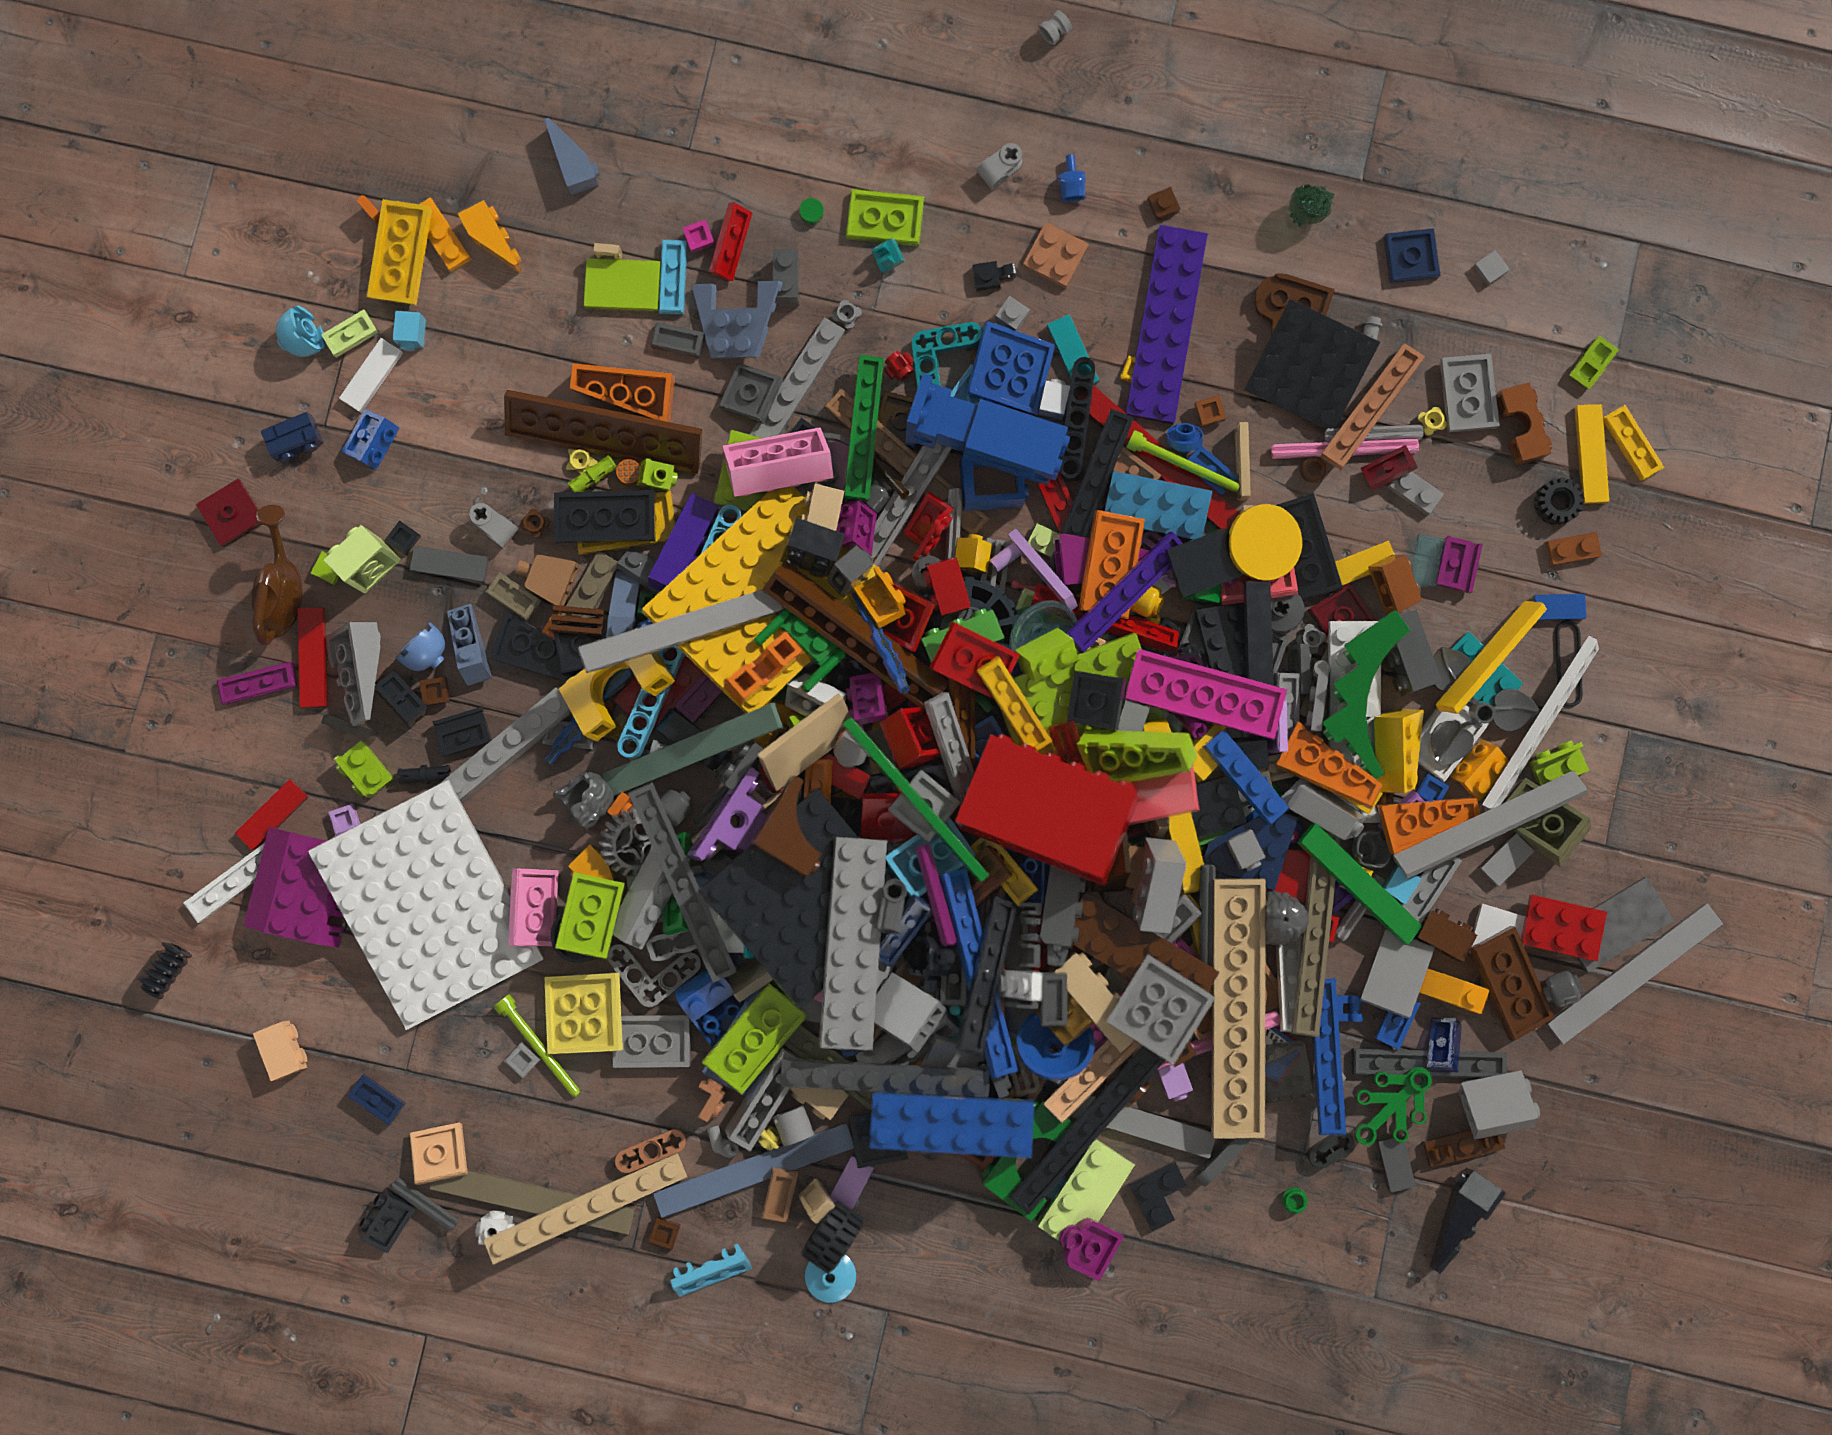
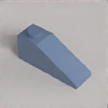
(573, 161)
(623, 605)

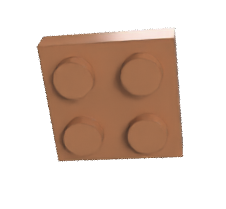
(1055, 255)

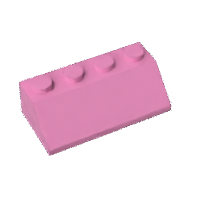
(778, 462)

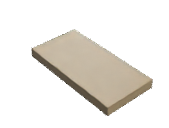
(804, 742)

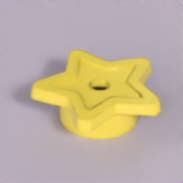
(574, 463)

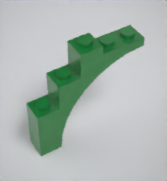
(1351, 722)

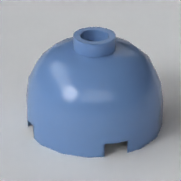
(423, 650)

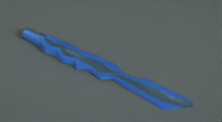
(884, 647)
(573, 732)

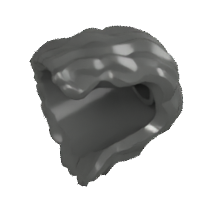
(586, 798)
(1280, 906)

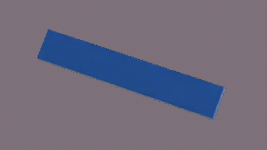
(1329, 1067)

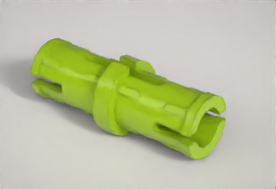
(592, 475)

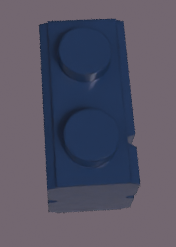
(292, 437)

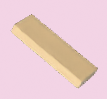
(1242, 461)

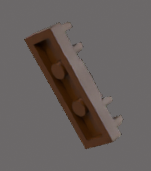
(1459, 1147)

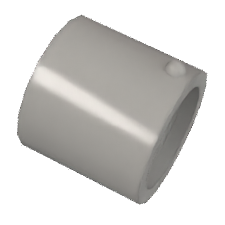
(793, 1125)

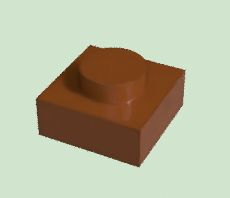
(1210, 411)

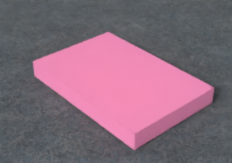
(532, 906)

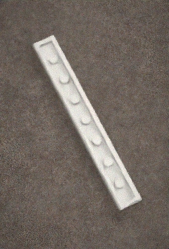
(1541, 724)

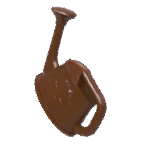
(276, 587)

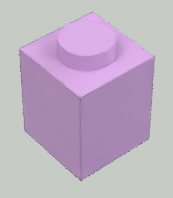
(1175, 1081)

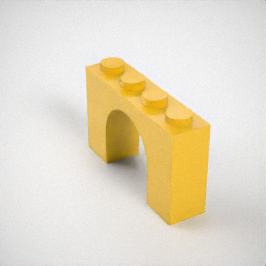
(585, 691)

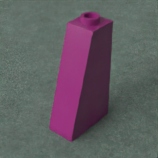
(1071, 557)

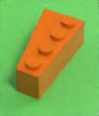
(632, 390)

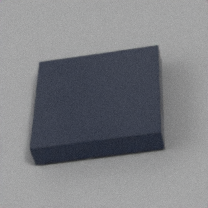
(1412, 255)

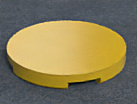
(1265, 542)

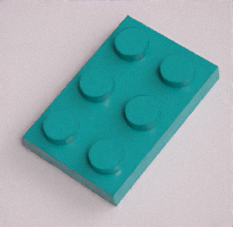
(1500, 679)

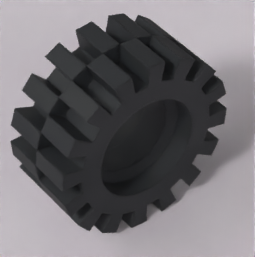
(1566, 488)

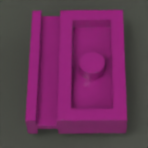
(1458, 564)

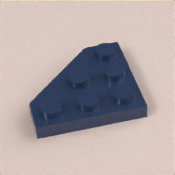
(1273, 840)

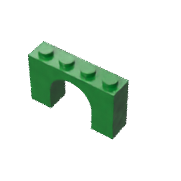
(1003, 1175)

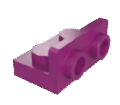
(858, 525)
(867, 699)

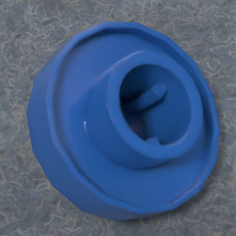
(1184, 437)

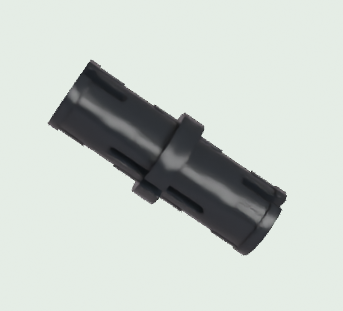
(423, 774)

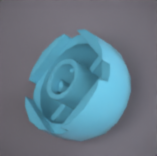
(298, 333)

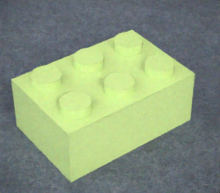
(361, 559)

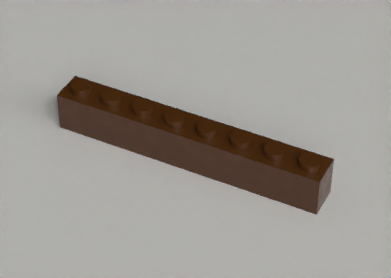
(849, 631)

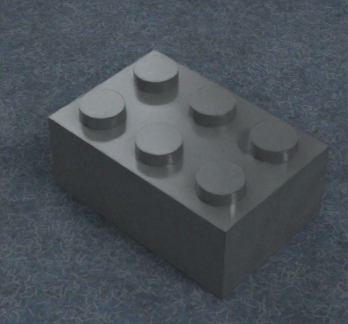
(1412, 659)

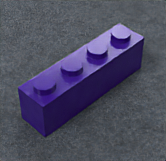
(684, 541)

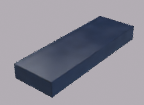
(914, 915)

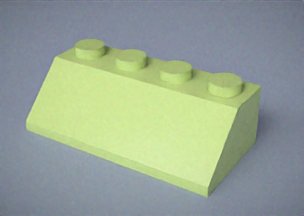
(1087, 1189)

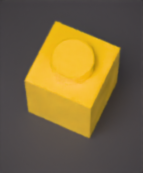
(973, 554)

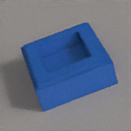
(1431, 788)

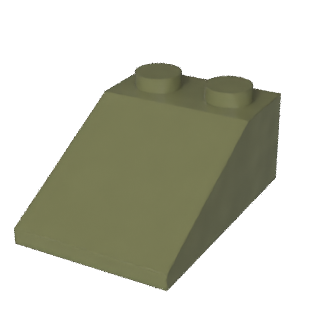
(1554, 833)

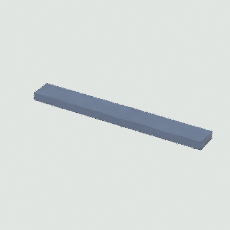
(752, 1170)

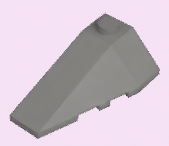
(355, 655)

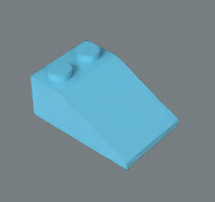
(904, 863)

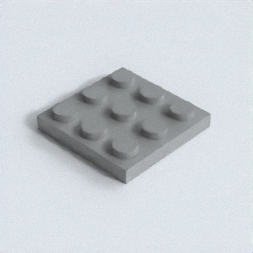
(1160, 1009)

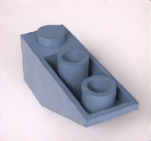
(468, 645)

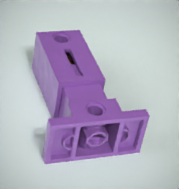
(719, 828)

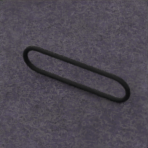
(1558, 658)

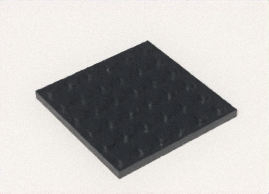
(781, 912)

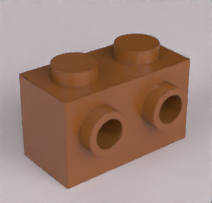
(1395, 583)

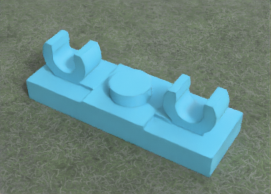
(710, 1272)

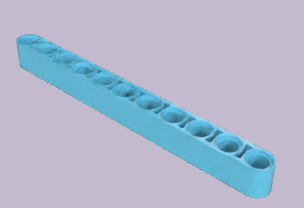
(652, 713)

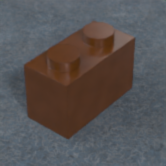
(1446, 936)

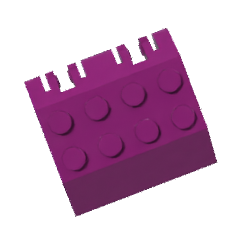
(290, 892)

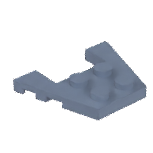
(735, 331)

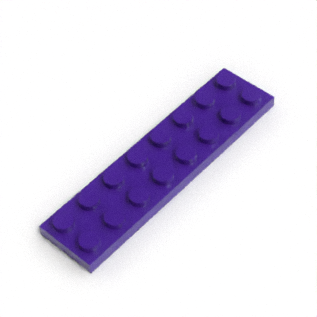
(1166, 324)

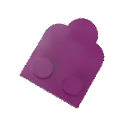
(1089, 1247)

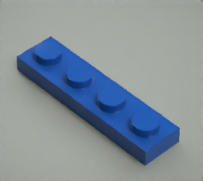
(1245, 777)

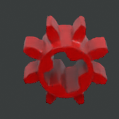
(899, 366)

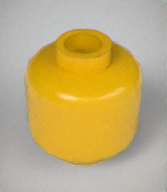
(1149, 602)

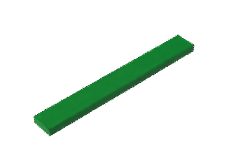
(915, 800)

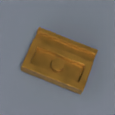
(1077, 1022)

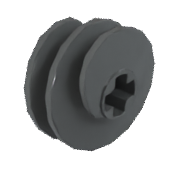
(1293, 616)

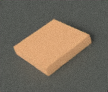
(438, 1153)

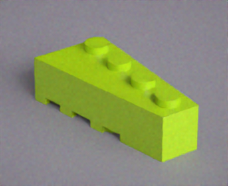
(1136, 753)

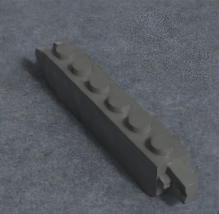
(1060, 914)

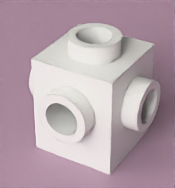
(495, 1220)

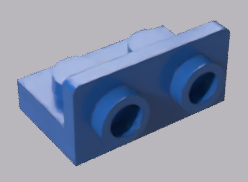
(370, 439)

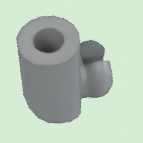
(721, 1145)

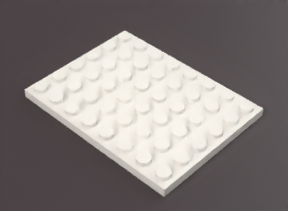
(424, 903)

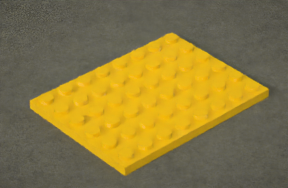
(731, 568)

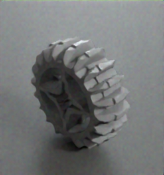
(622, 845)

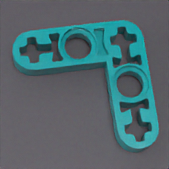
(930, 352)

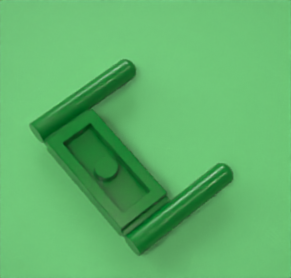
(813, 643)

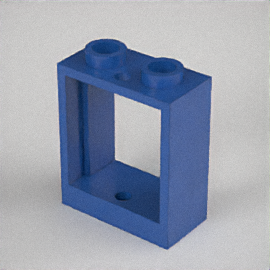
(987, 502)

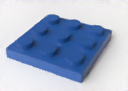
(1010, 368)

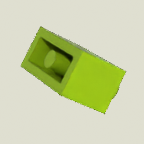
(1047, 654)

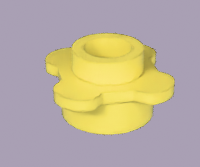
(1437, 415)
(770, 1138)

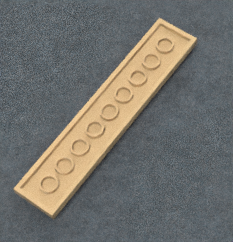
(1238, 1009)

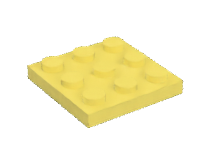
(583, 1013)

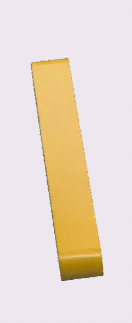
(1182, 831)

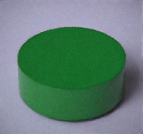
(811, 211)

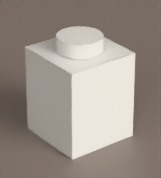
(1054, 399)

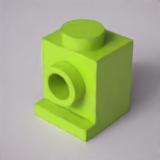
(648, 478)

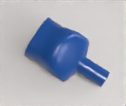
(1072, 182)

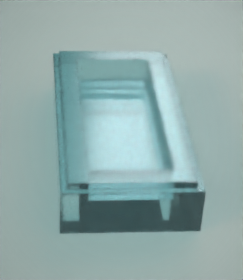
(1427, 559)

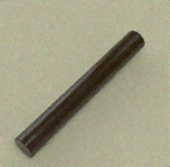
(890, 477)

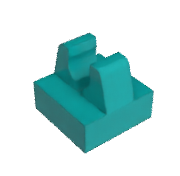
(888, 255)

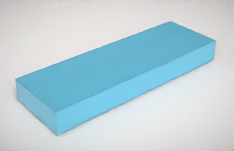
(673, 277)

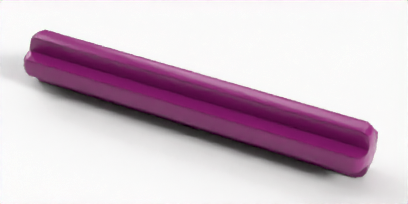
(936, 895)

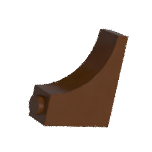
(781, 835)

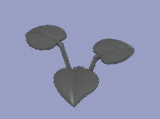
(1510, 711)

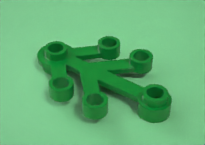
(1395, 1103)

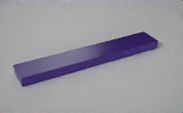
(1122, 594)

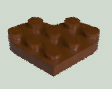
(1278, 289)

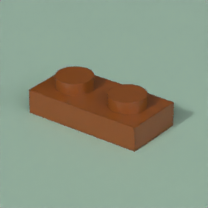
(1573, 549)

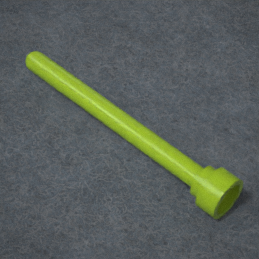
(1139, 443)
(507, 1008)

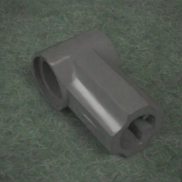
(891, 909)

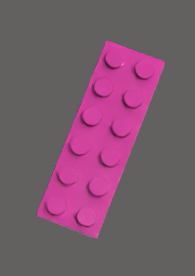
(1205, 694)

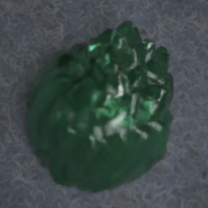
(1310, 204)

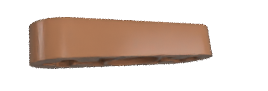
(630, 1151)

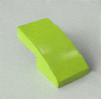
(1593, 362)

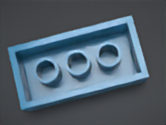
(1161, 504)

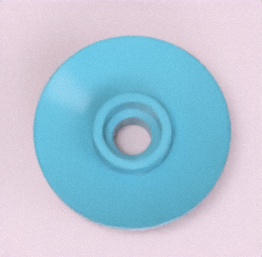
(831, 1291)

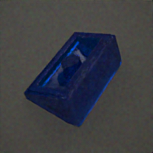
(1444, 1044)

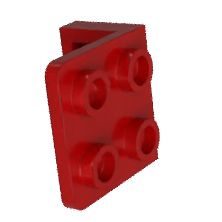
(928, 524)

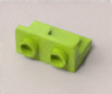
(1554, 765)
(364, 770)

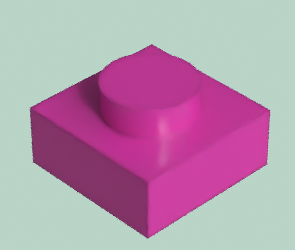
(698, 236)

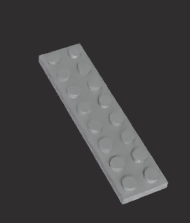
(852, 944)

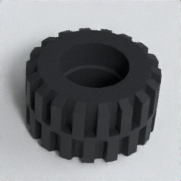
(832, 1237)

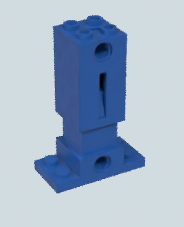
(987, 433)

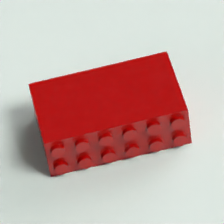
(1048, 808)

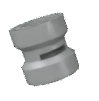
(1055, 27)

